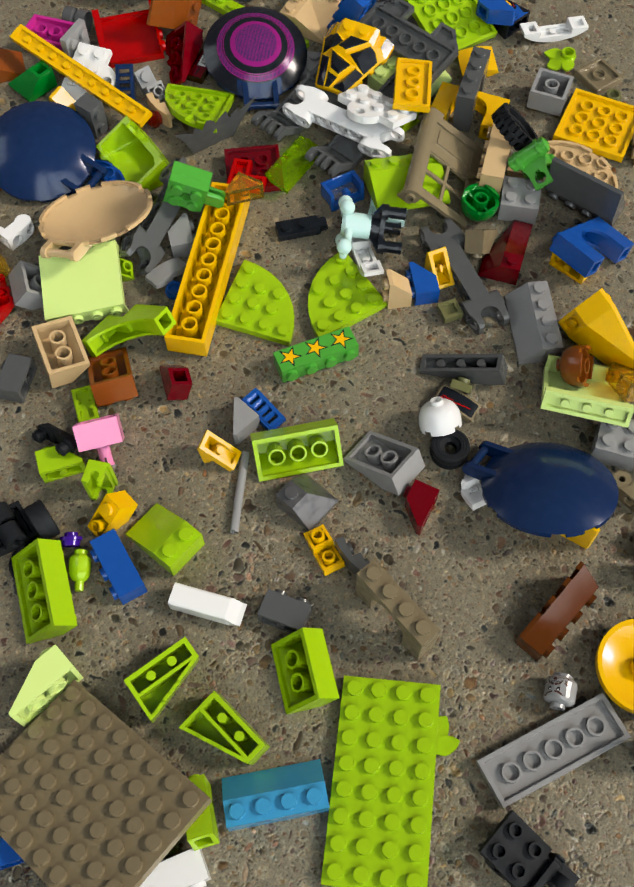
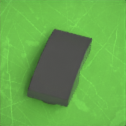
(355, 562)

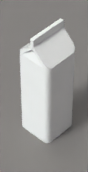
(206, 605)

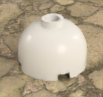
(439, 417)

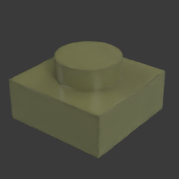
(449, 311)
(462, 384)

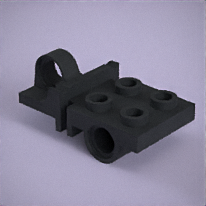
(14, 528)
(524, 857)

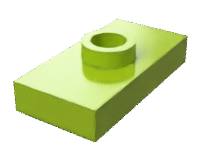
(84, 404)

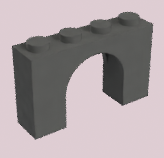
(471, 84)

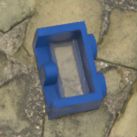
(344, 184)

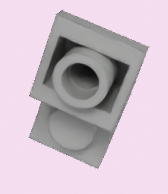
(148, 83)

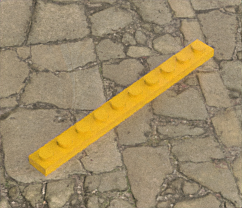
(81, 75)

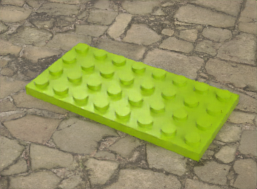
(382, 785)

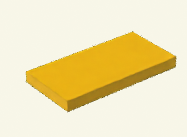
(412, 85)

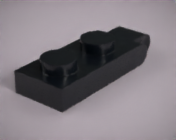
(300, 227)

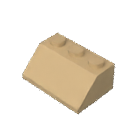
(60, 350)

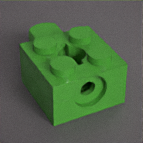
(191, 188)

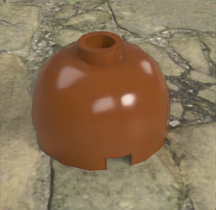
(576, 365)

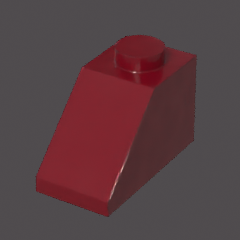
(419, 503)

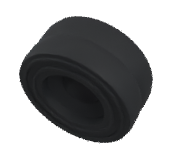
(450, 460)
(42, 520)

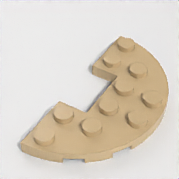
(579, 157)

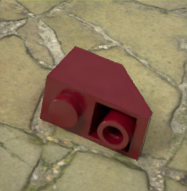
(176, 381)

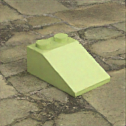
(44, 683)

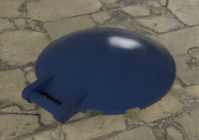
(46, 152)
(545, 487)

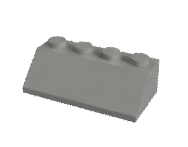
(533, 323)

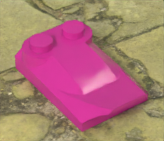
(49, 28)

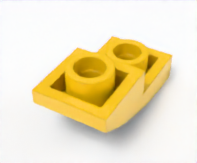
(324, 550)

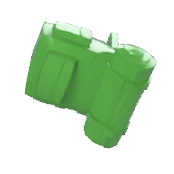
(533, 162)

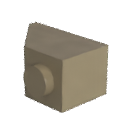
(479, 241)

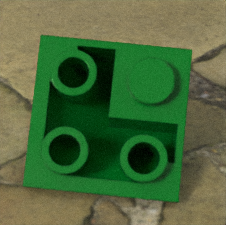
(34, 81)

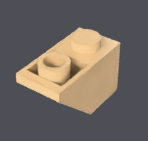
(396, 290)

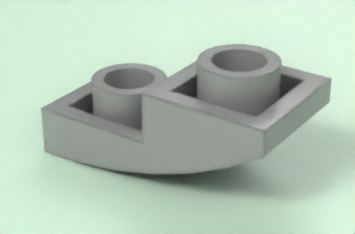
(164, 273)

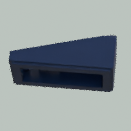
(118, 67)

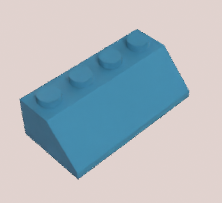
(274, 795)

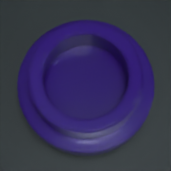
(71, 539)

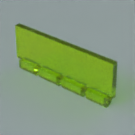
(291, 165)

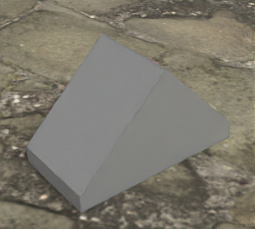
(244, 420)

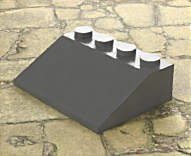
(584, 192)

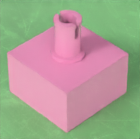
(99, 435)

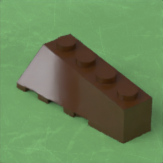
(558, 613)

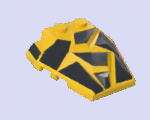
(349, 55)

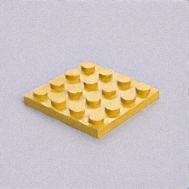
(597, 124)

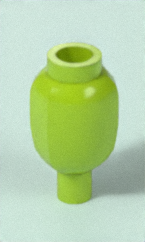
(79, 568)

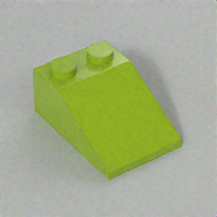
(166, 538)

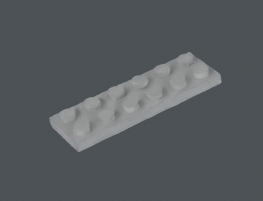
(552, 750)

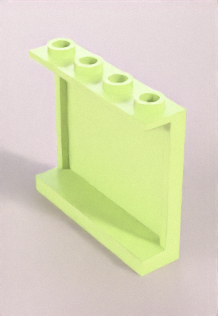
(83, 287)
(593, 402)

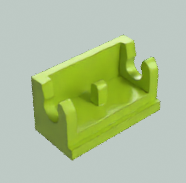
(98, 477)

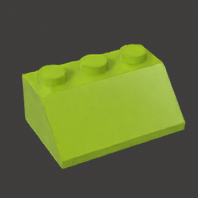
(304, 670)

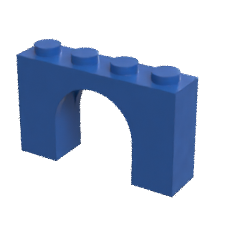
(578, 243)

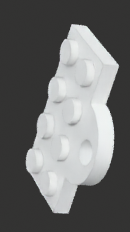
(94, 59)
(371, 107)

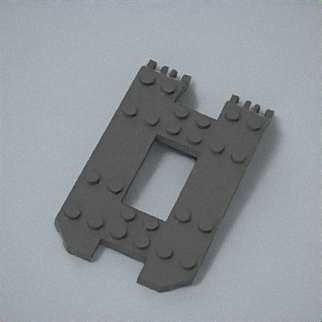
(408, 42)

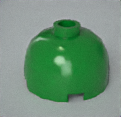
(479, 202)

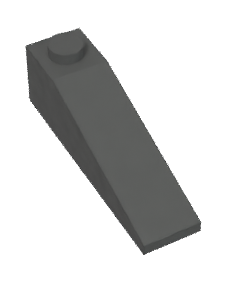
(479, 368)

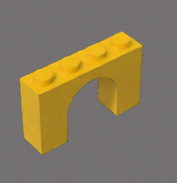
(485, 105)

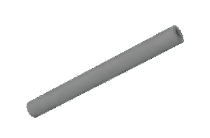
(239, 493)

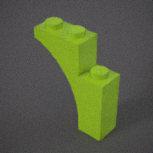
(137, 322)

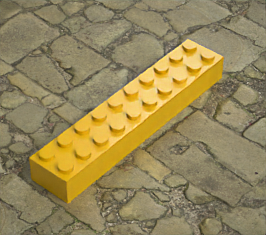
(206, 277)

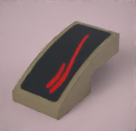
(466, 405)

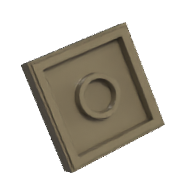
(598, 76)

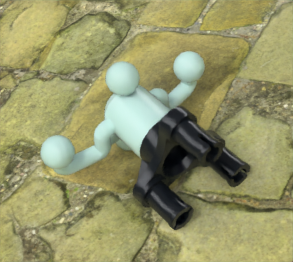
(368, 227)

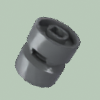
(72, 14)

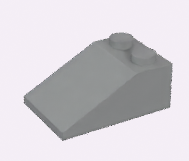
(386, 461)

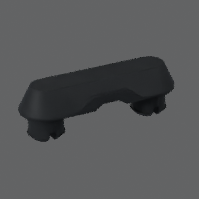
(65, 441)

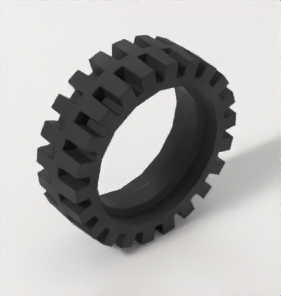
(513, 126)

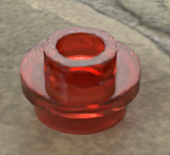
(155, 119)

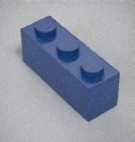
(117, 567)

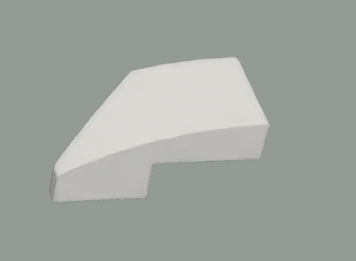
(472, 492)

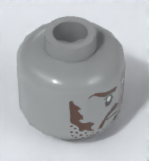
(560, 691)

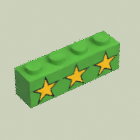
(316, 354)

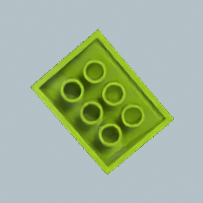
(388, 175)

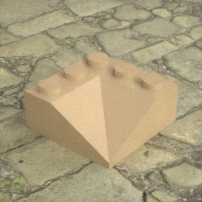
(311, 16)

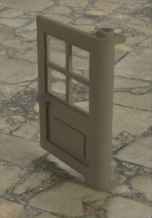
(452, 150)

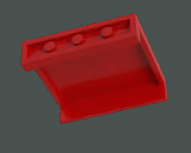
(129, 37)

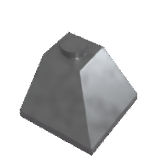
(305, 501)

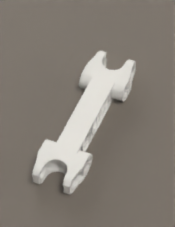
(318, 110)

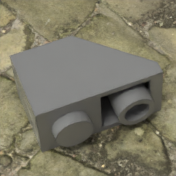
(181, 236)

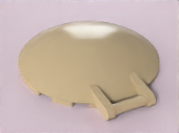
(92, 217)

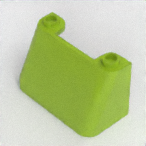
(133, 154)

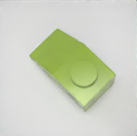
(54, 466)

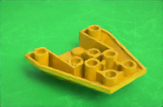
(600, 326)

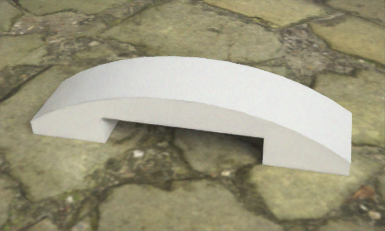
(556, 32)
(365, 258)

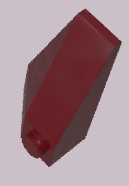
(182, 49)
(507, 254)

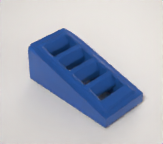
(255, 400)

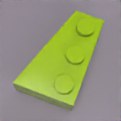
(161, 677)
(225, 729)

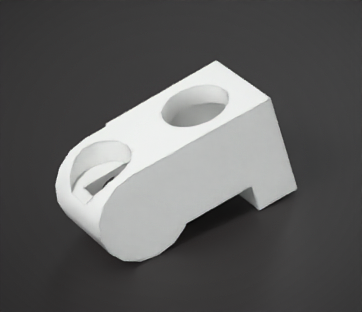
(17, 232)

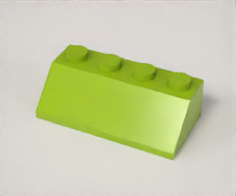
(297, 449)
(43, 590)

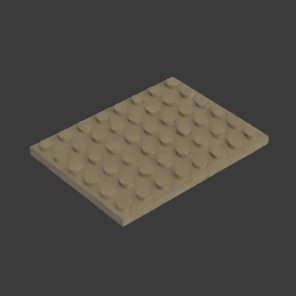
(91, 797)

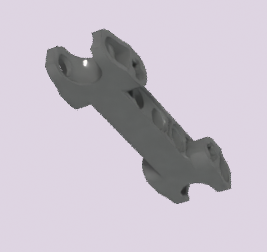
(147, 237)
(476, 299)

